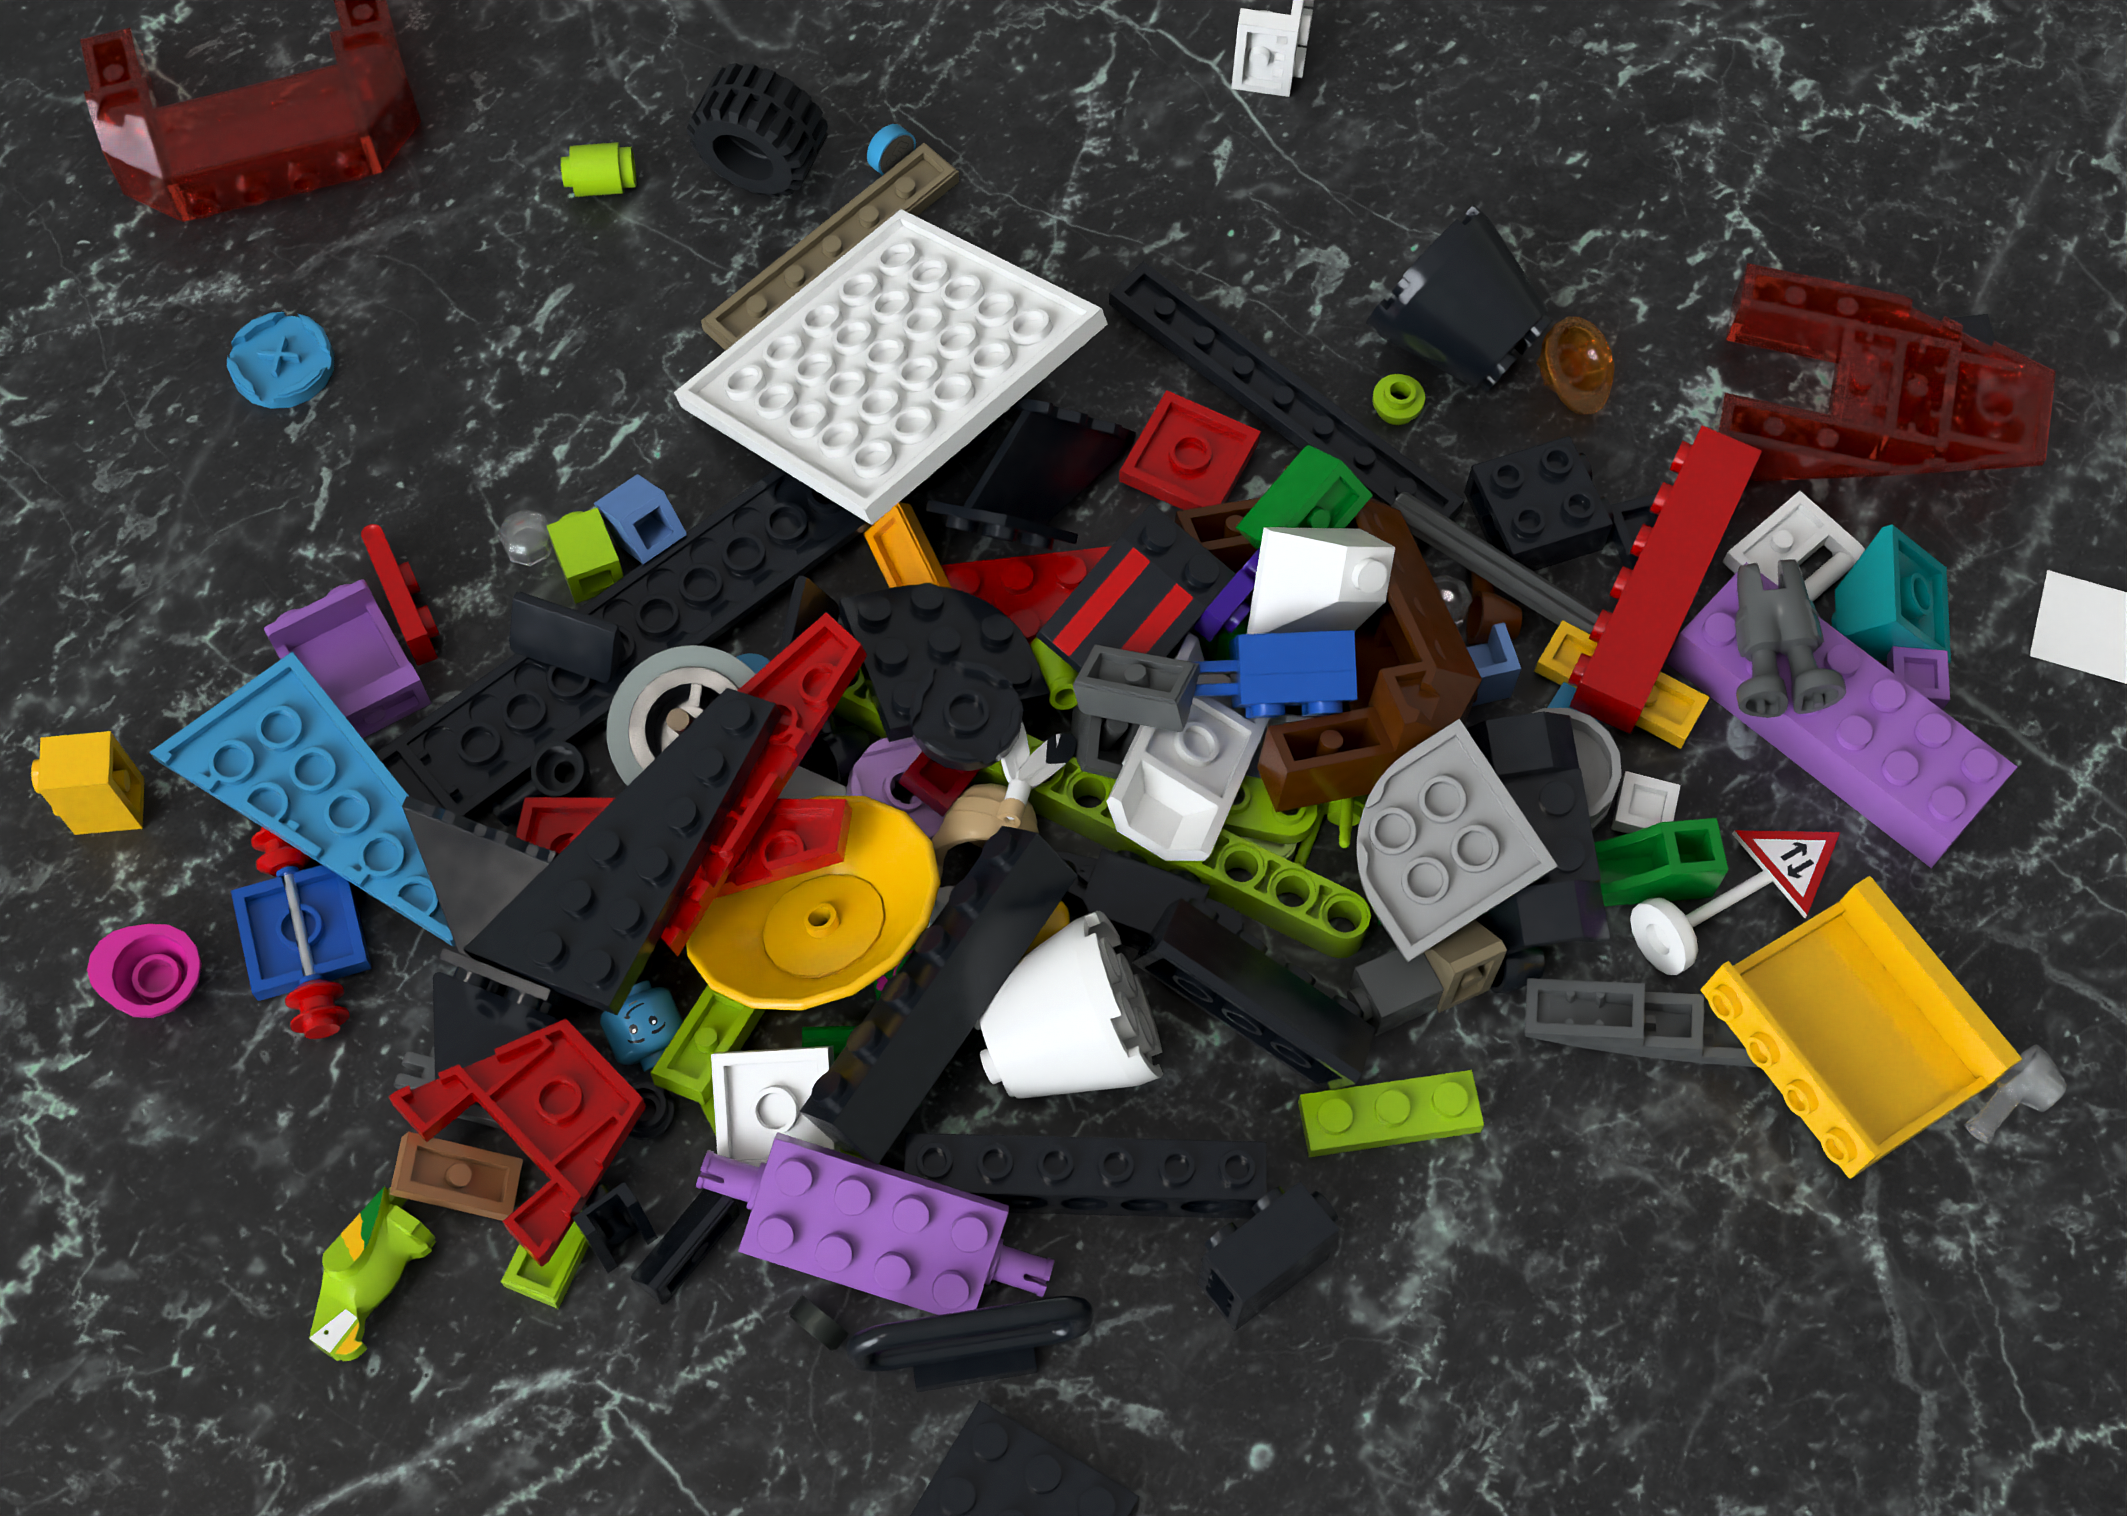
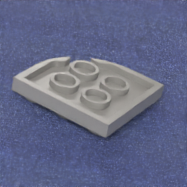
(1443, 842)

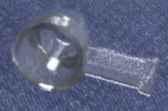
(2031, 1081)

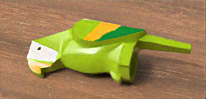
(363, 1272)

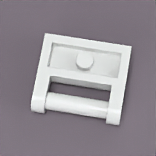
(1797, 533)

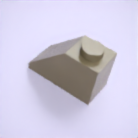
(1466, 963)

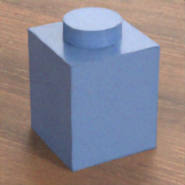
(640, 518)

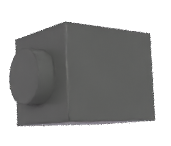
(1394, 990)

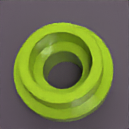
(1395, 410)

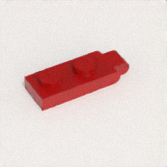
(399, 585)

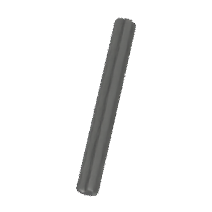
(1494, 564)

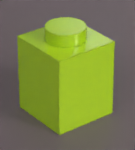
(585, 553)

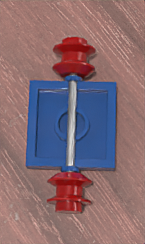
(300, 935)

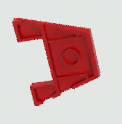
(556, 1105)

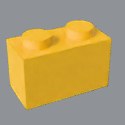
(90, 782)

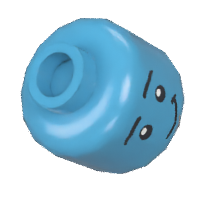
(642, 1025)

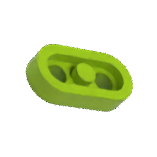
(1259, 820)

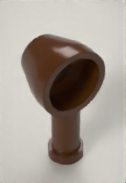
(1488, 610)

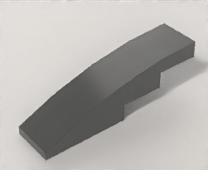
(1630, 1021)

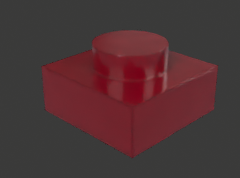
(935, 783)

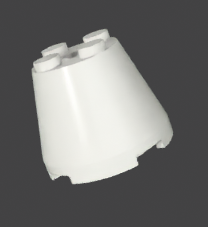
(1071, 1018)

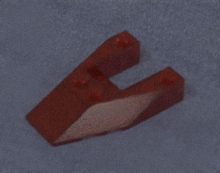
(1902, 391)

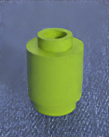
(599, 169)

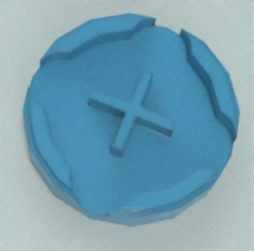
(280, 360)

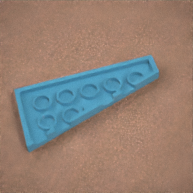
(309, 778)

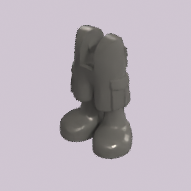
(1784, 624)

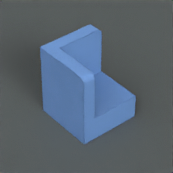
(1496, 665)

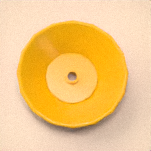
(828, 927)

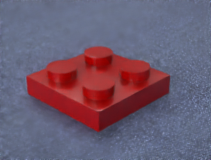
(1189, 454)

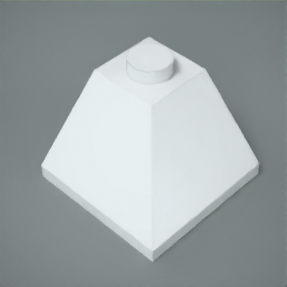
(1318, 579)

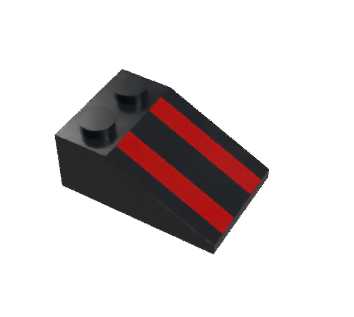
(1139, 593)

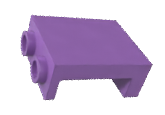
(352, 657)

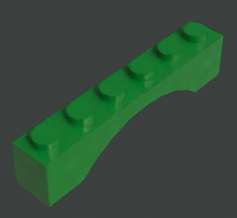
(1661, 862)

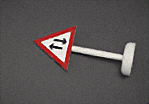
(1788, 859)

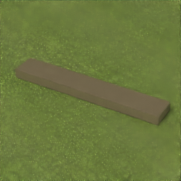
(907, 186)

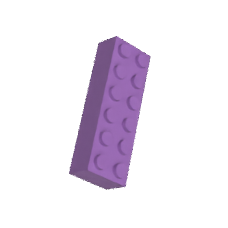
(1875, 748)

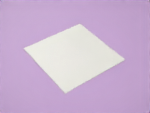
(2082, 627)

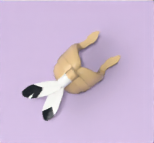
(987, 807)

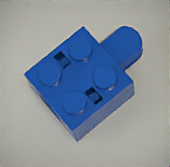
(1284, 671)

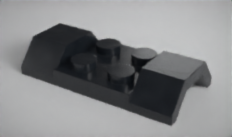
(1542, 774)

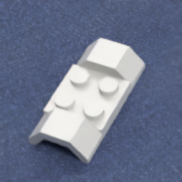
(1184, 782)

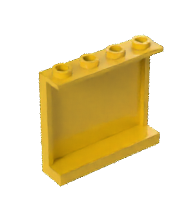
(1860, 1027)

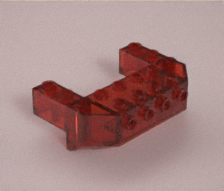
(257, 137)

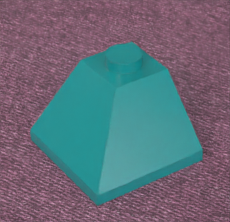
(1894, 598)

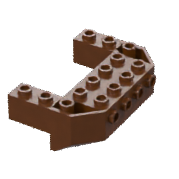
(1408, 670)

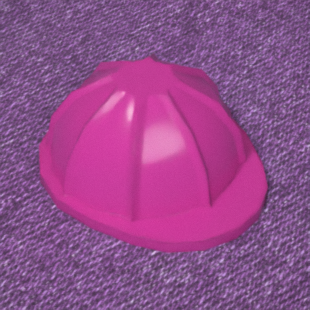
(145, 969)

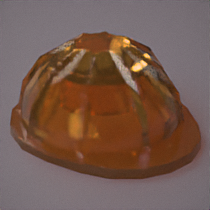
(1577, 365)

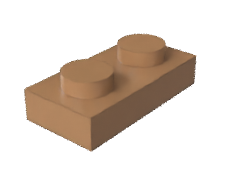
(456, 1176)

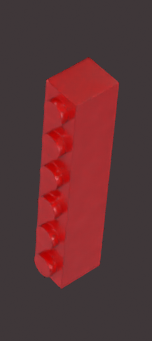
(1664, 580)

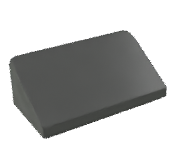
(1137, 688)

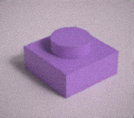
(1923, 670)

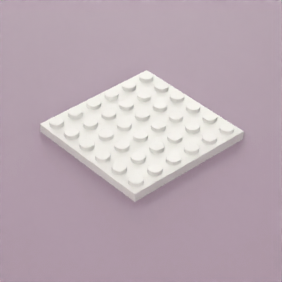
(889, 363)

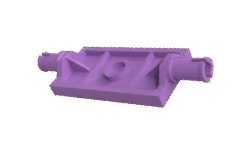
(873, 1227)

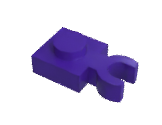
(1230, 606)

